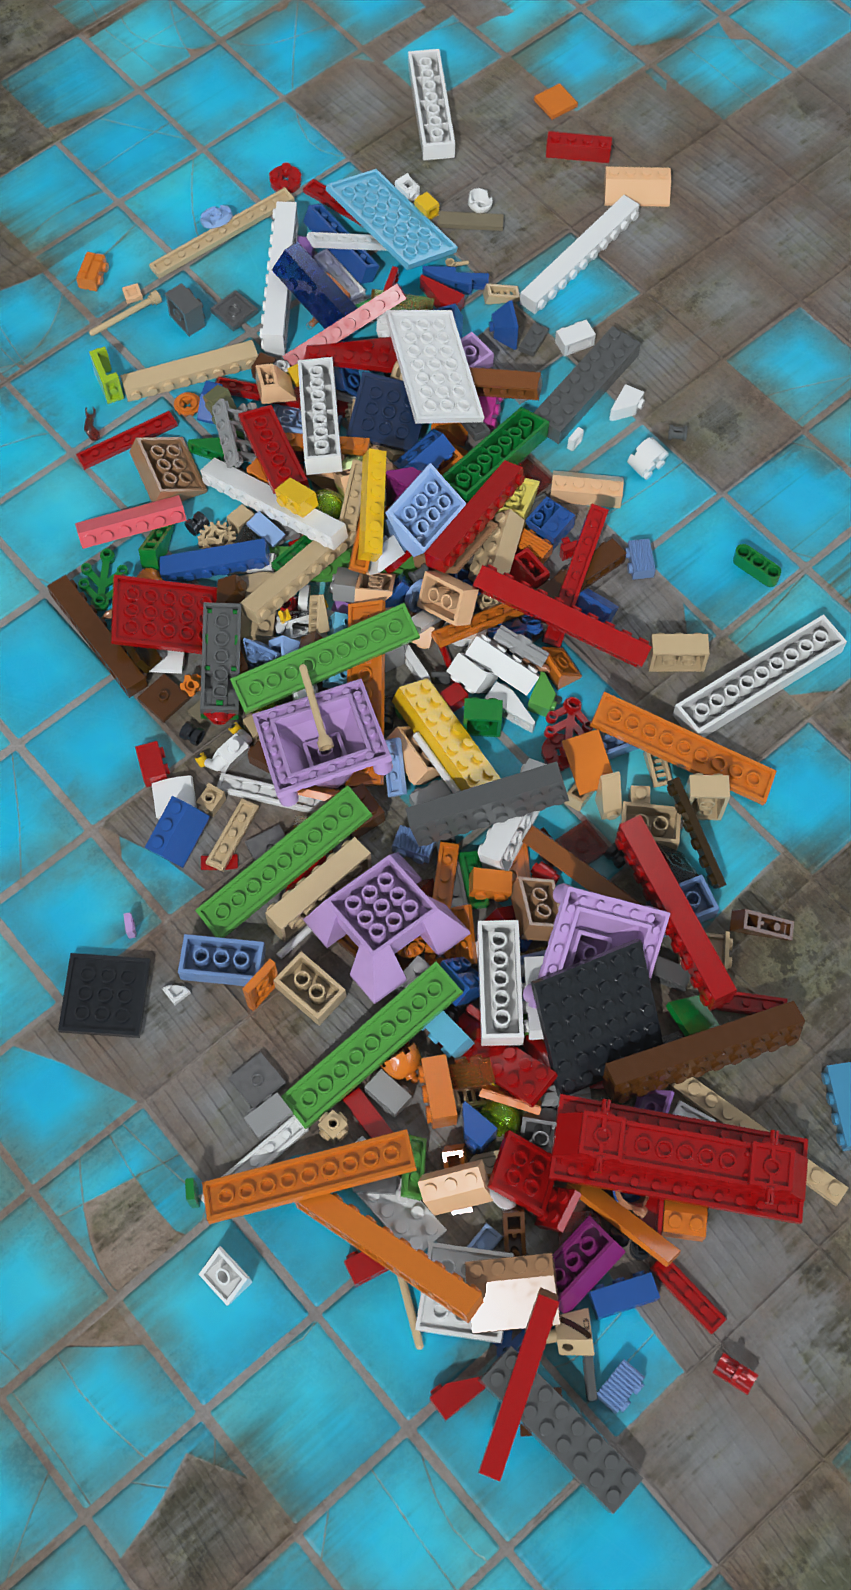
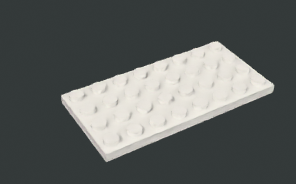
(434, 366)

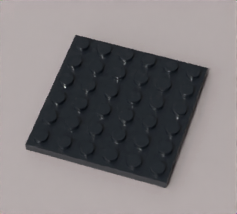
(596, 1014)

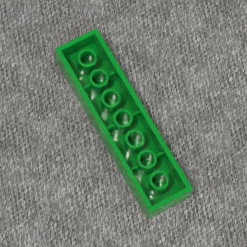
(508, 442)

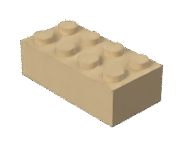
(500, 546)

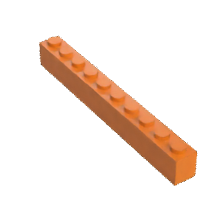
(394, 1254)

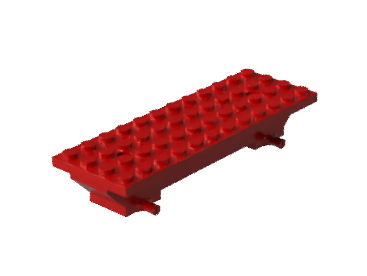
(679, 1159)

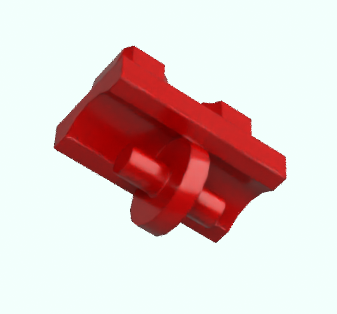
(735, 1373)

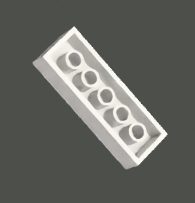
(505, 838)
(500, 983)

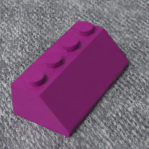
(398, 481)
(583, 1262)

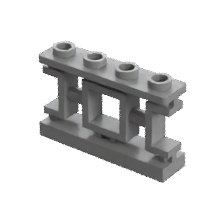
(227, 433)

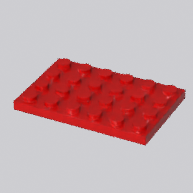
(159, 613)

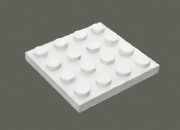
(436, 1318)

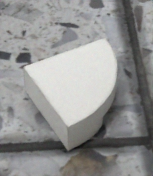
(176, 993)

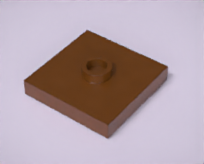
(163, 698)

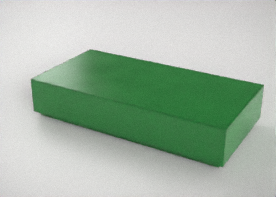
(192, 1192)

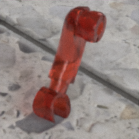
(89, 429)

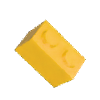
(296, 497)

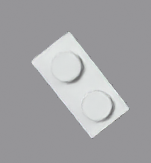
(575, 338)

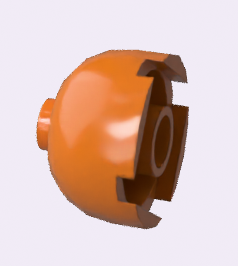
(403, 1062)

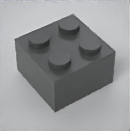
(185, 309)

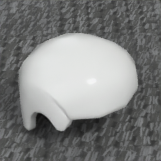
(479, 200)

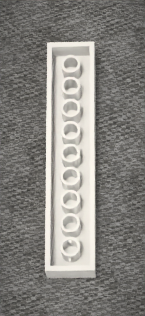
(277, 295)
(760, 677)

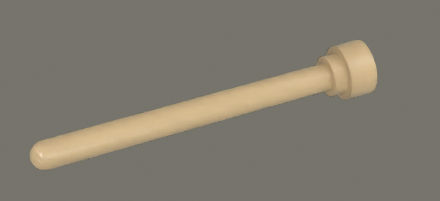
(153, 298)
(324, 741)
(410, 1313)

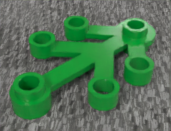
(102, 582)

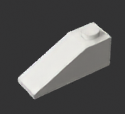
(512, 707)

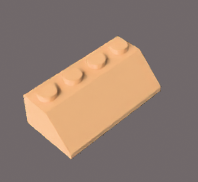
(642, 184)
(587, 489)

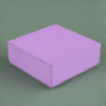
(129, 925)

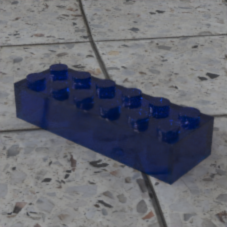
(313, 287)

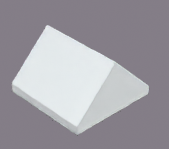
(225, 1276)

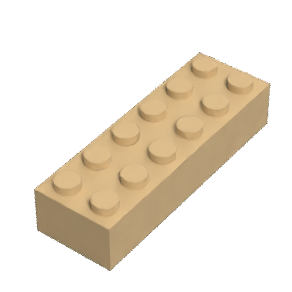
(326, 879)

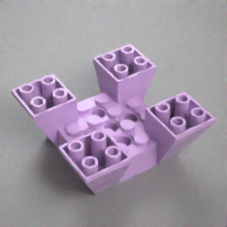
(390, 888)

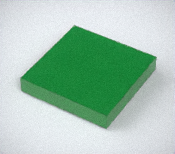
(691, 1015)

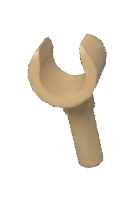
(451, 263)

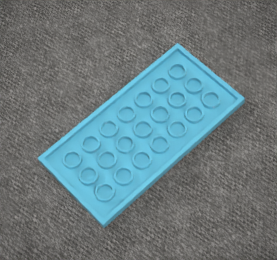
(391, 219)

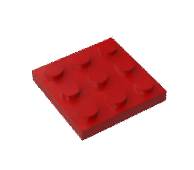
(522, 1173)

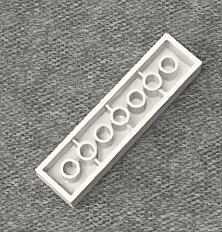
(431, 104)
(319, 416)

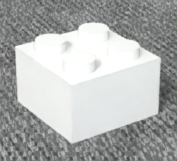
(471, 674)

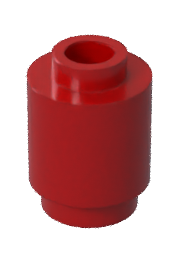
(293, 605)
(543, 871)

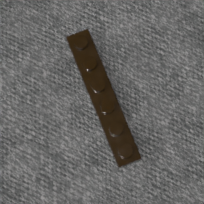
(697, 835)

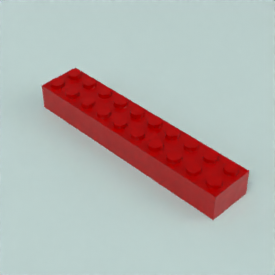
(562, 617)
(683, 925)

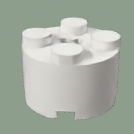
(648, 457)

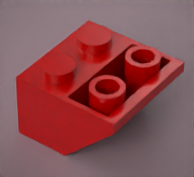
(529, 569)

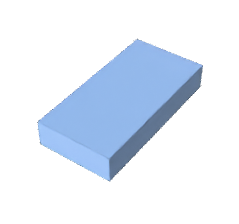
(265, 529)

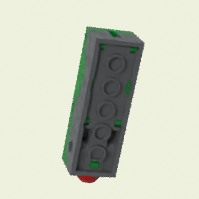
(220, 662)

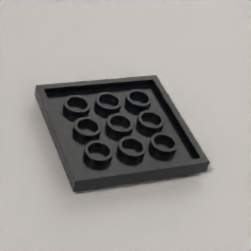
(104, 995)

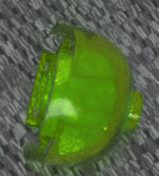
(329, 503)
(501, 1116)

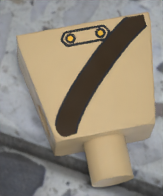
(573, 1334)

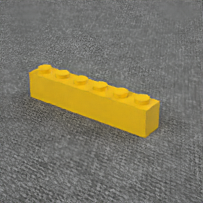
(372, 505)

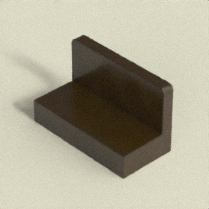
(144, 657)

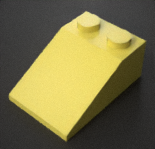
(522, 499)

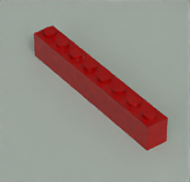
(474, 516)

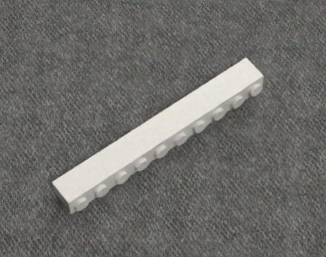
(579, 254)
(260, 497)

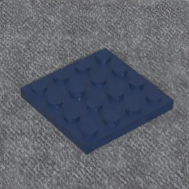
(383, 413)

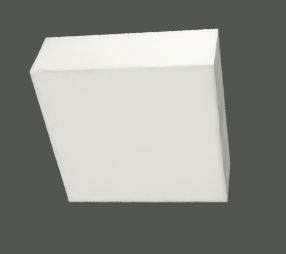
(575, 439)

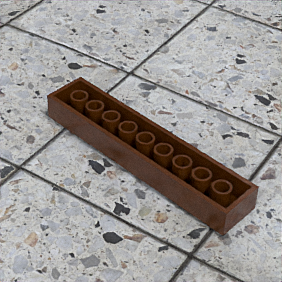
(702, 1052)

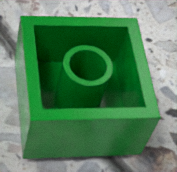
(483, 716)

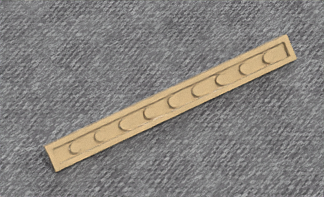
(218, 235)
(726, 1113)

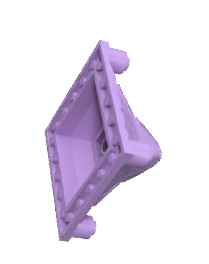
(291, 739)
(595, 924)

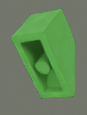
(542, 697)

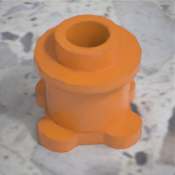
(191, 684)

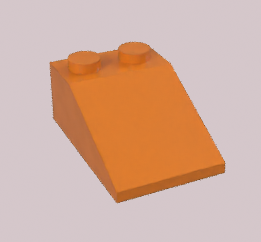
(684, 1221)

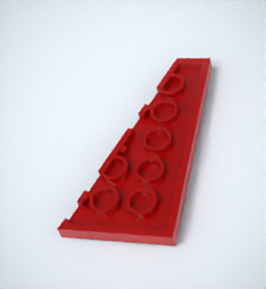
(362, 354)

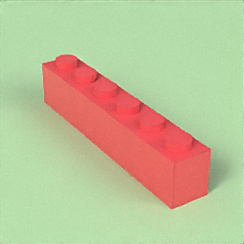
(130, 521)

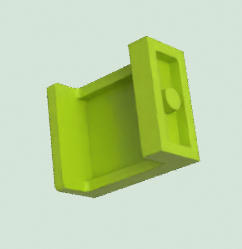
(109, 383)

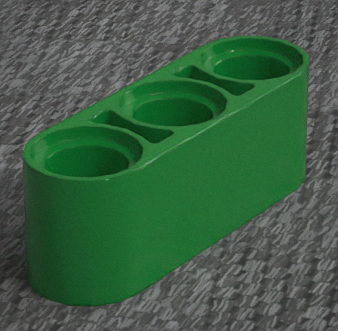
(762, 571)

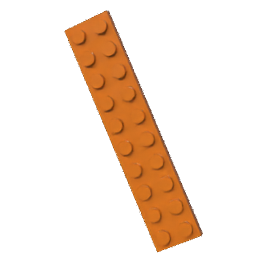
(373, 678)
(682, 747)
(308, 1176)

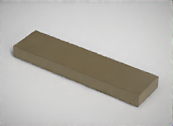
(473, 221)

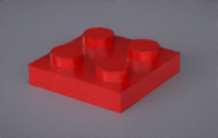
(559, 1209)

